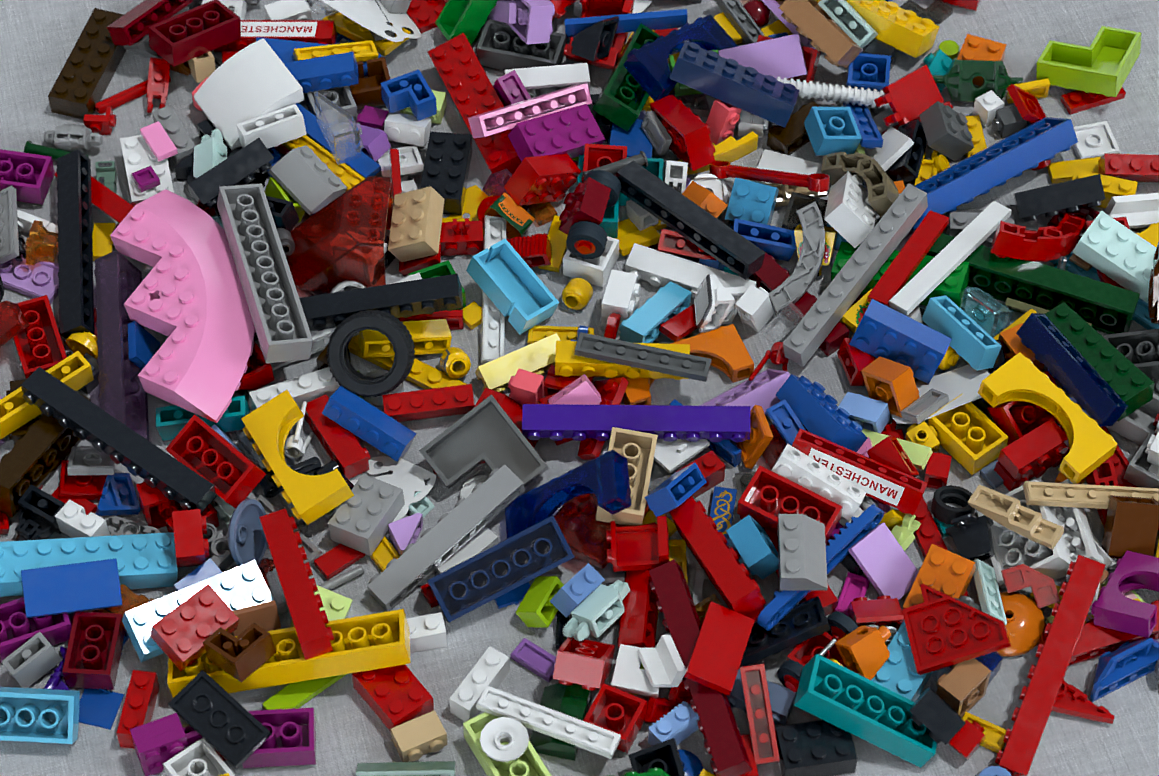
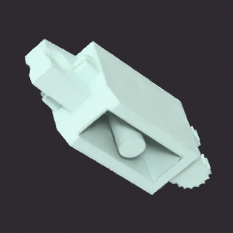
(209, 153)
(597, 611)

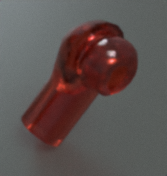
(266, 565)

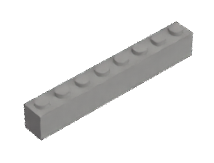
(445, 537)

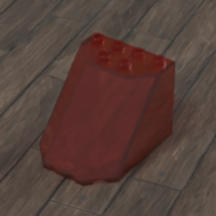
(344, 239)

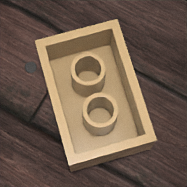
(416, 224)

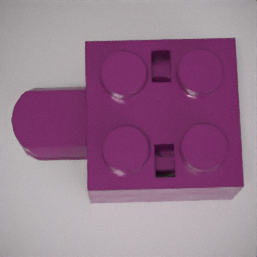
(161, 741)

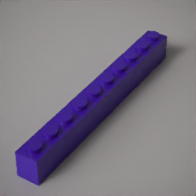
(666, 421)

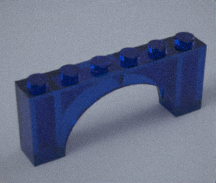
(650, 62)
(603, 476)

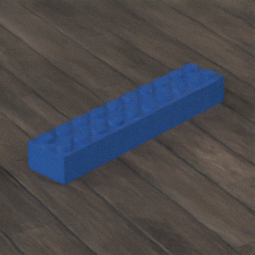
(997, 164)

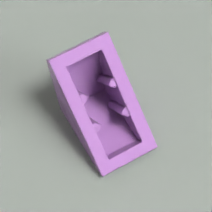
(405, 531)

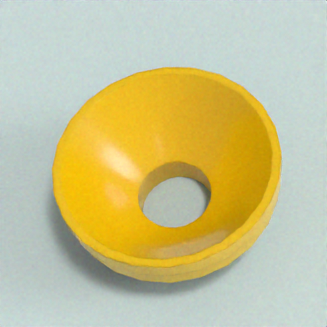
(84, 343)

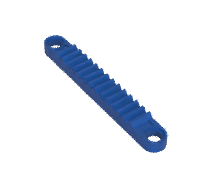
(835, 552)

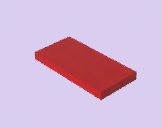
(719, 648)

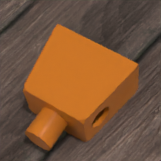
(865, 650)

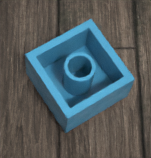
(832, 130)
(752, 202)
(754, 547)

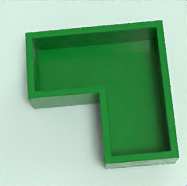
(464, 17)

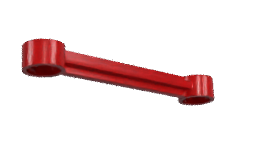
(814, 182)

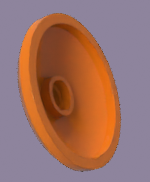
(1025, 626)

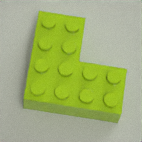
(1094, 68)

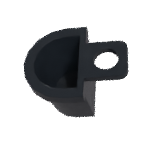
(972, 536)

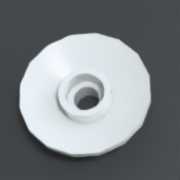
(503, 730)

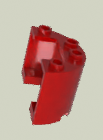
(595, 8)

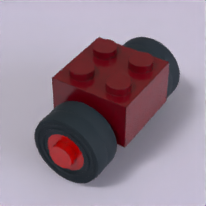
(585, 213)

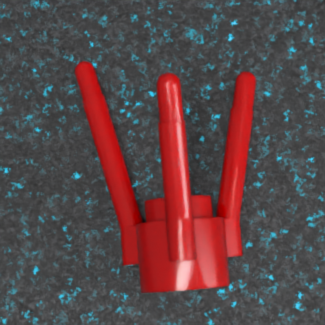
(776, 356)

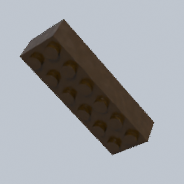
(87, 68)
(33, 460)

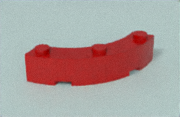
(1040, 245)

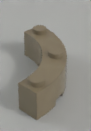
(881, 189)

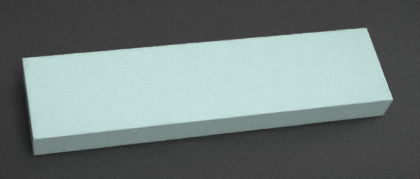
(988, 590)

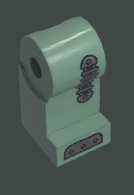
(107, 174)

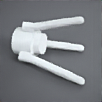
(294, 445)

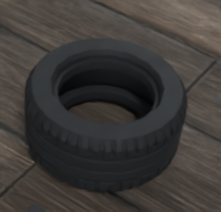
(346, 374)

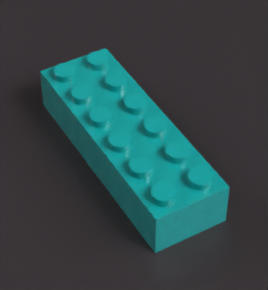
(863, 710)

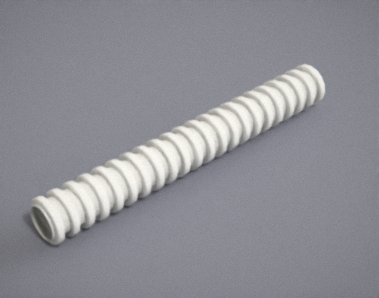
(836, 93)

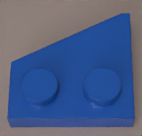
(118, 496)

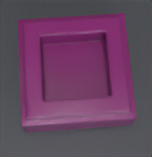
(146, 179)

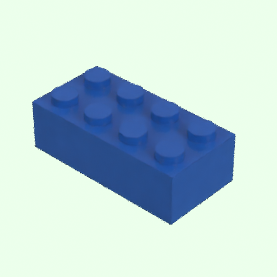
(900, 339)
(820, 413)

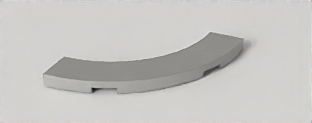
(809, 262)

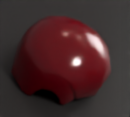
(758, 11)

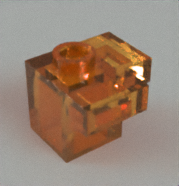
(41, 244)

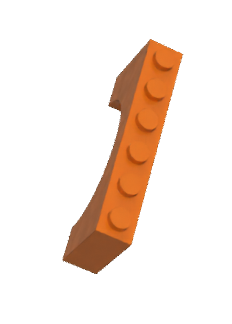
(720, 345)

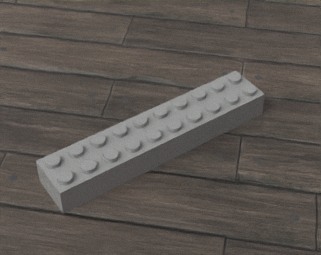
(264, 273)

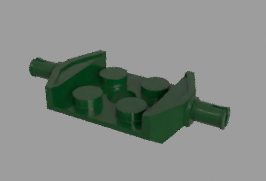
(962, 72)

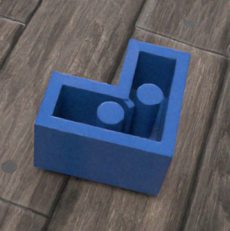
(409, 91)

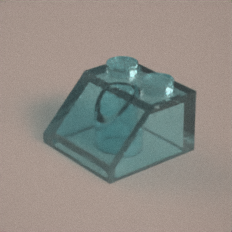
(986, 311)

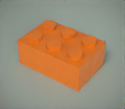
(942, 572)

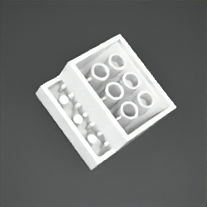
(246, 88)
(1014, 549)

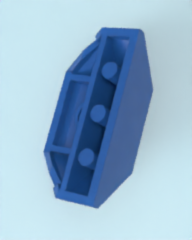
(1124, 666)

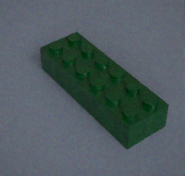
(622, 95)
(1112, 365)

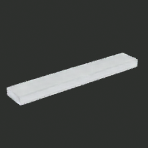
(549, 722)

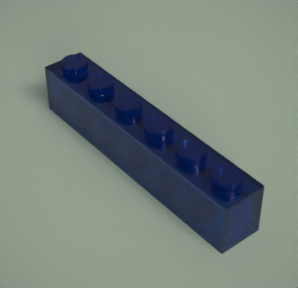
(1071, 369)

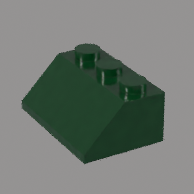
(566, 699)

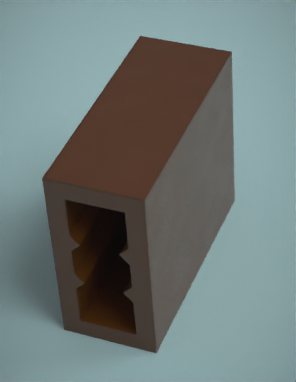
(1130, 526)

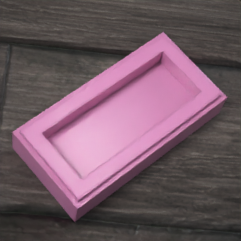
(158, 141)

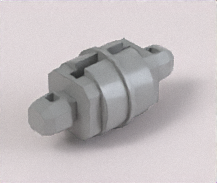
(73, 133)

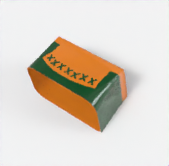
(516, 217)

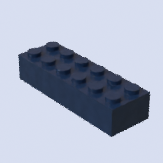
(735, 84)
(500, 568)

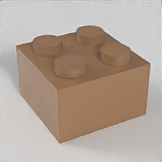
(964, 685)

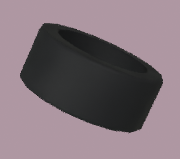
(954, 495)

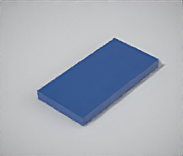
(71, 588)

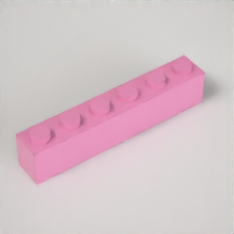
(508, 116)

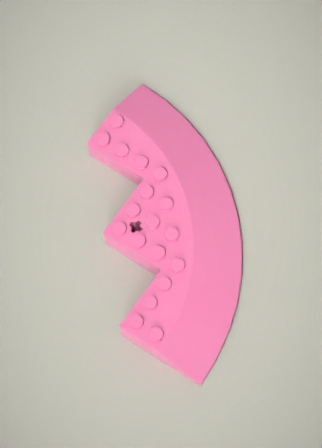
(189, 298)

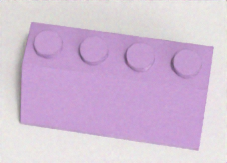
(759, 391)

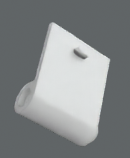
(674, 454)

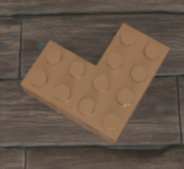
(822, 30)

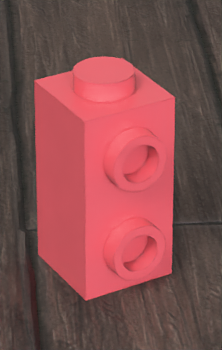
(722, 120)

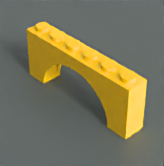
(1024, 382)
(310, 494)

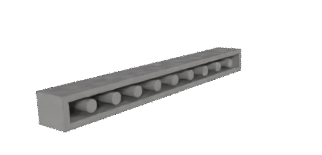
(855, 275)

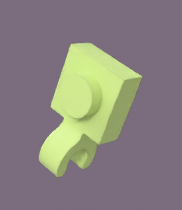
(904, 534)

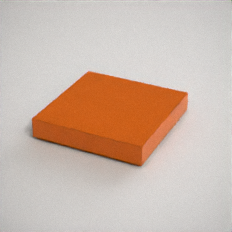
(759, 437)

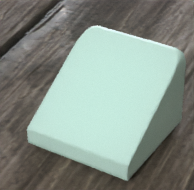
(423, 506)

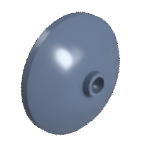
(246, 534)

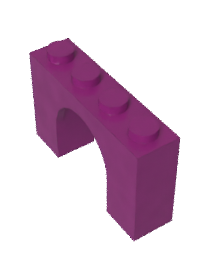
(1120, 612)

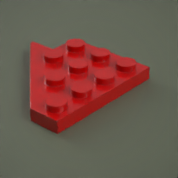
(950, 632)

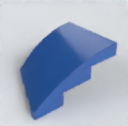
(634, 139)

